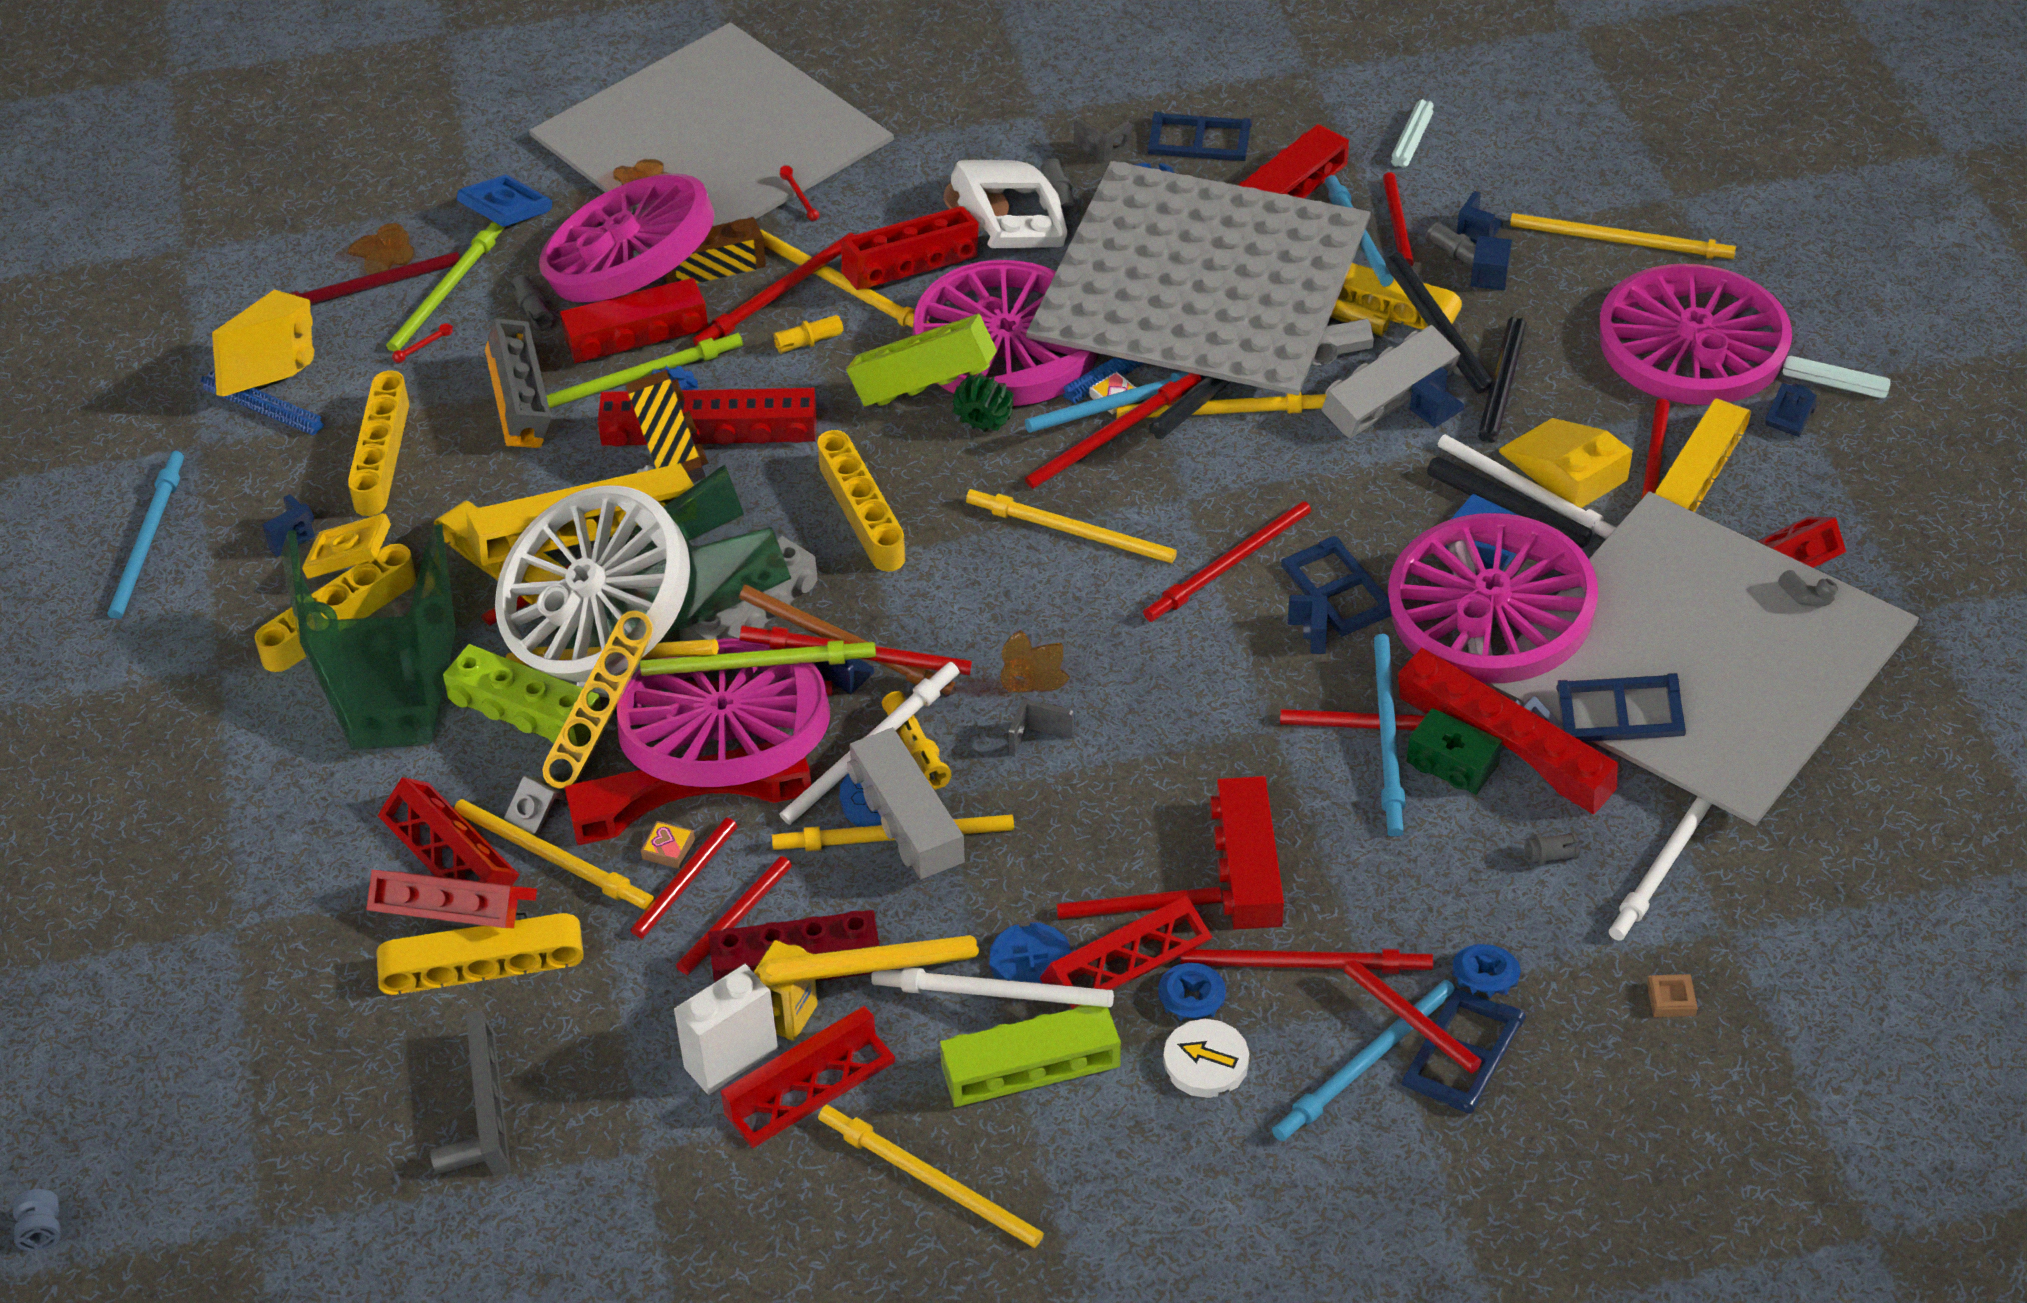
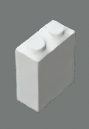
(726, 1029)

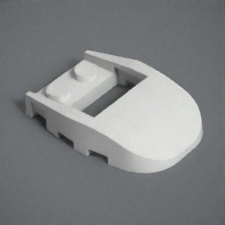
(1009, 231)

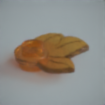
(642, 169)
(384, 249)
(1036, 665)

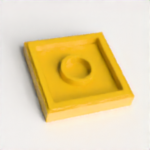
(346, 545)

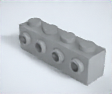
(1388, 381)
(729, 622)
(906, 803)

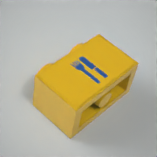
(790, 1001)

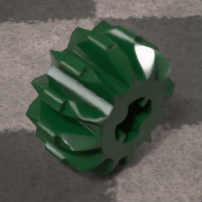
(983, 402)

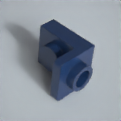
(1791, 409)
(297, 518)
(1312, 614)

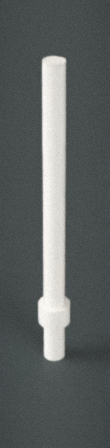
(1587, 518)
(923, 694)
(1636, 903)
(916, 980)

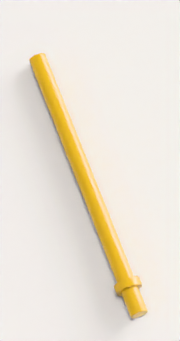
(1709, 249)
(904, 315)

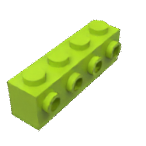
(922, 361)
(515, 694)
(1030, 1054)

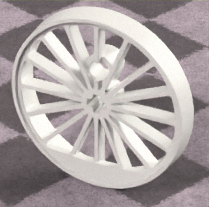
(592, 580)

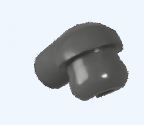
(1819, 595)

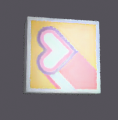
(1110, 386)

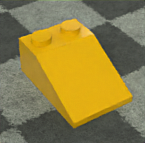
(263, 343)
(1571, 460)

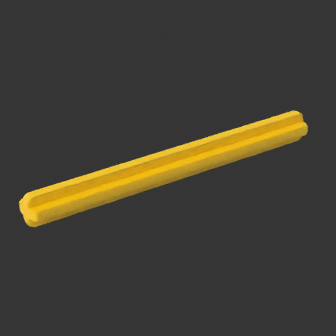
(867, 960)

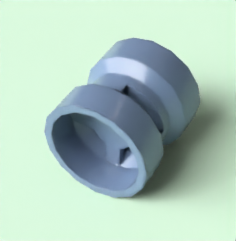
(38, 1226)

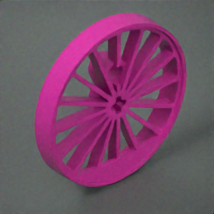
(670, 220)
(1006, 330)
(1709, 338)
(1495, 595)
(705, 714)

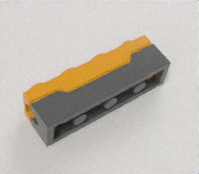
(517, 383)

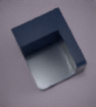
(1477, 222)
(1491, 263)
(1432, 401)
(848, 675)

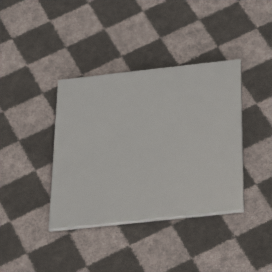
(721, 115)
(1201, 277)
(1751, 662)

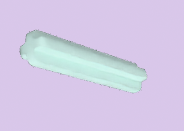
(1412, 133)
(1836, 377)

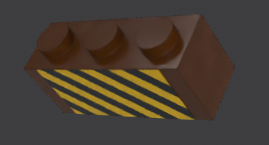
(724, 252)
(665, 425)

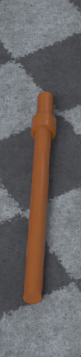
(827, 630)

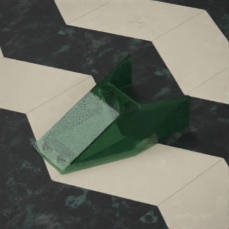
(716, 568)
(383, 670)

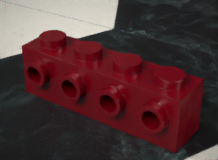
(816, 935)

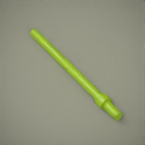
(481, 243)
(706, 350)
(835, 652)

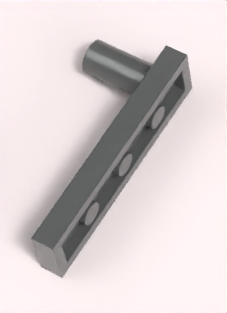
(491, 1143)

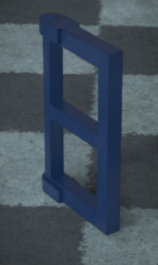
(1198, 150)
(1359, 576)
(1623, 730)
(1490, 1060)

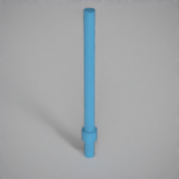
(1340, 196)
(1099, 405)
(165, 485)
(1392, 795)
(1311, 1106)

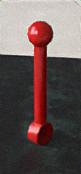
(786, 173)
(444, 330)

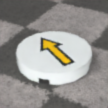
(1206, 1058)

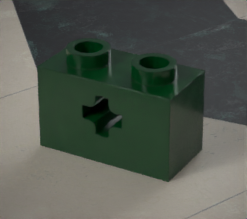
(1453, 751)

